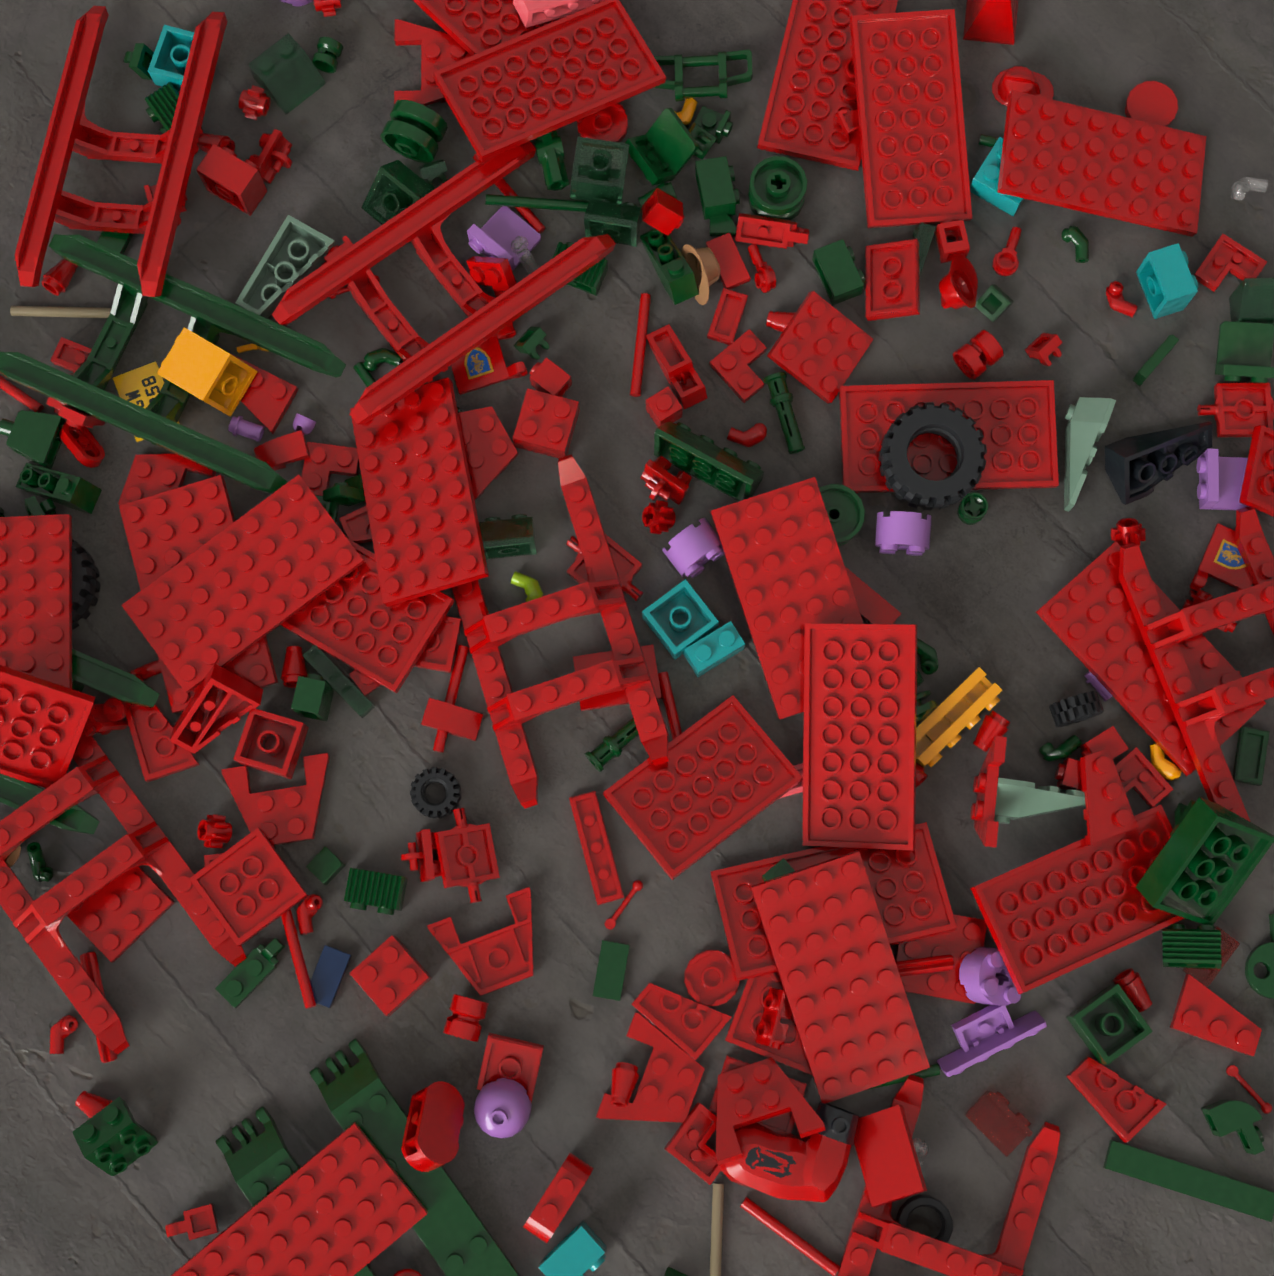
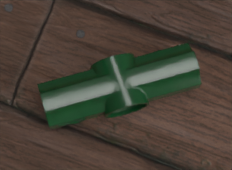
(551, 156)

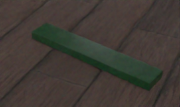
(1190, 1180)

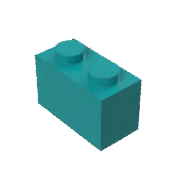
(714, 649)

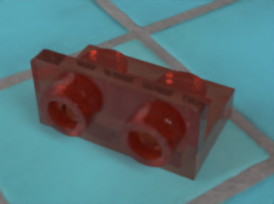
(998, 1122)

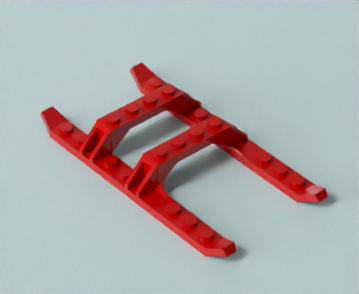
(72, 131)
(485, 313)
(598, 595)
(1162, 633)
(143, 845)
(877, 1229)

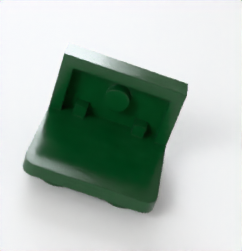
(663, 148)
(1245, 351)
(113, 1138)

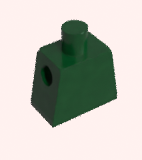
(34, 436)

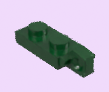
(250, 973)

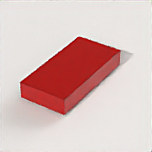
(732, 268)
(727, 316)

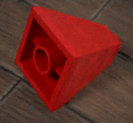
(991, 21)

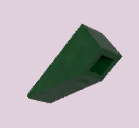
(670, 266)
(60, 487)

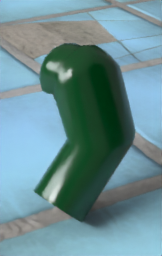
(1079, 240)
(381, 355)
(928, 657)
(1062, 751)
(38, 863)

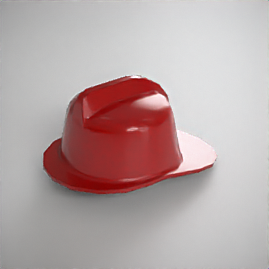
(1021, 80)
(959, 285)

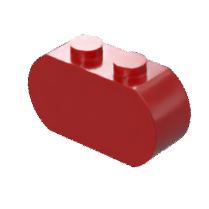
(433, 1126)
(558, 1198)

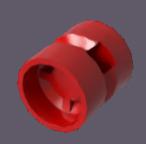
(980, 352)
(465, 1018)

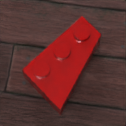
(215, 706)

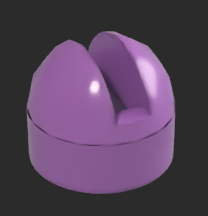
(303, 422)

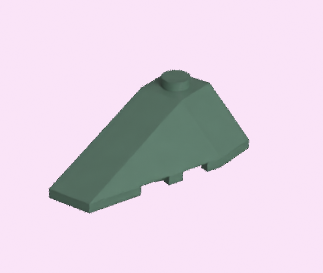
(1085, 426)
(1021, 800)

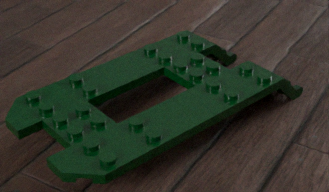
(358, 1095)

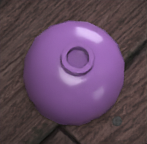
(502, 1108)

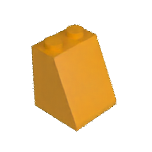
(207, 372)

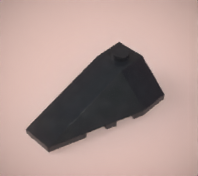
(1147, 459)

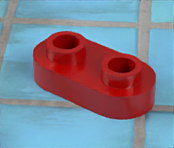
(82, 445)

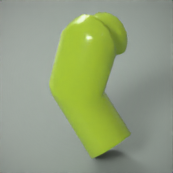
(529, 584)

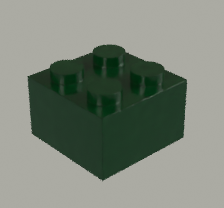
(1109, 1024)

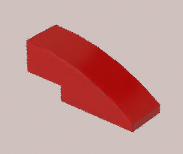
(677, 367)

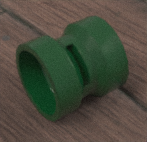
(327, 54)
(974, 503)

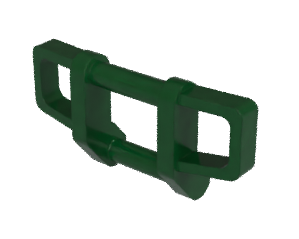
(707, 60)

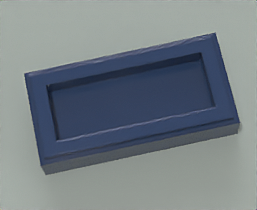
(329, 975)

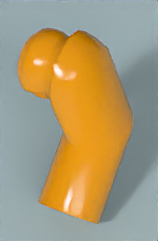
(687, 111)
(1166, 768)

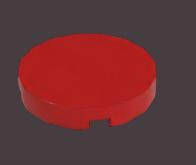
(1152, 103)
(606, 124)
(711, 978)

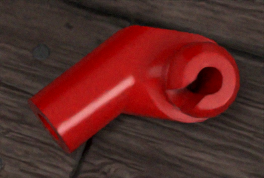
(1116, 299)
(750, 437)
(147, 670)
(306, 911)
(60, 1031)

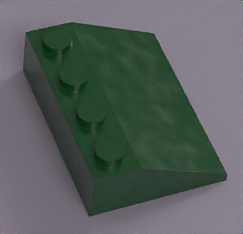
(706, 461)
(1204, 863)

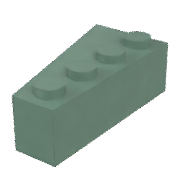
(289, 258)

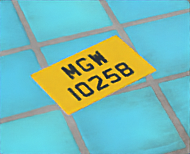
(140, 386)

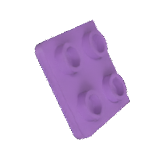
(497, 234)
(1220, 481)

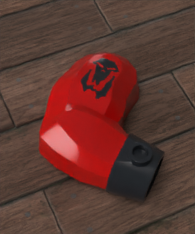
(794, 1165)

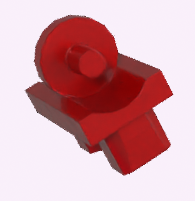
(273, 155)
(664, 483)
(106, 717)
(423, 855)

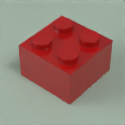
(232, 179)
(546, 424)
(271, 743)
(390, 975)

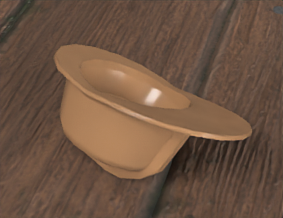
(705, 269)

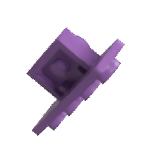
(987, 1034)

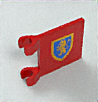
(486, 365)
(1222, 562)

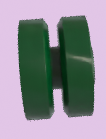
(414, 131)
(777, 188)
(847, 510)

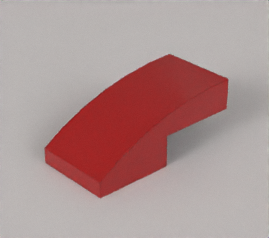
(283, 450)
(452, 719)

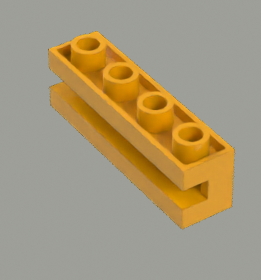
(953, 715)

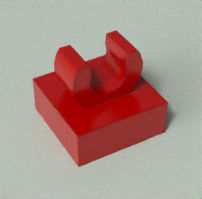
(1043, 347)

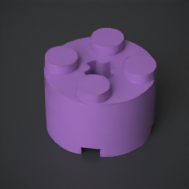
(903, 532)
(694, 548)
(987, 978)

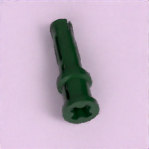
(781, 397)
(612, 745)

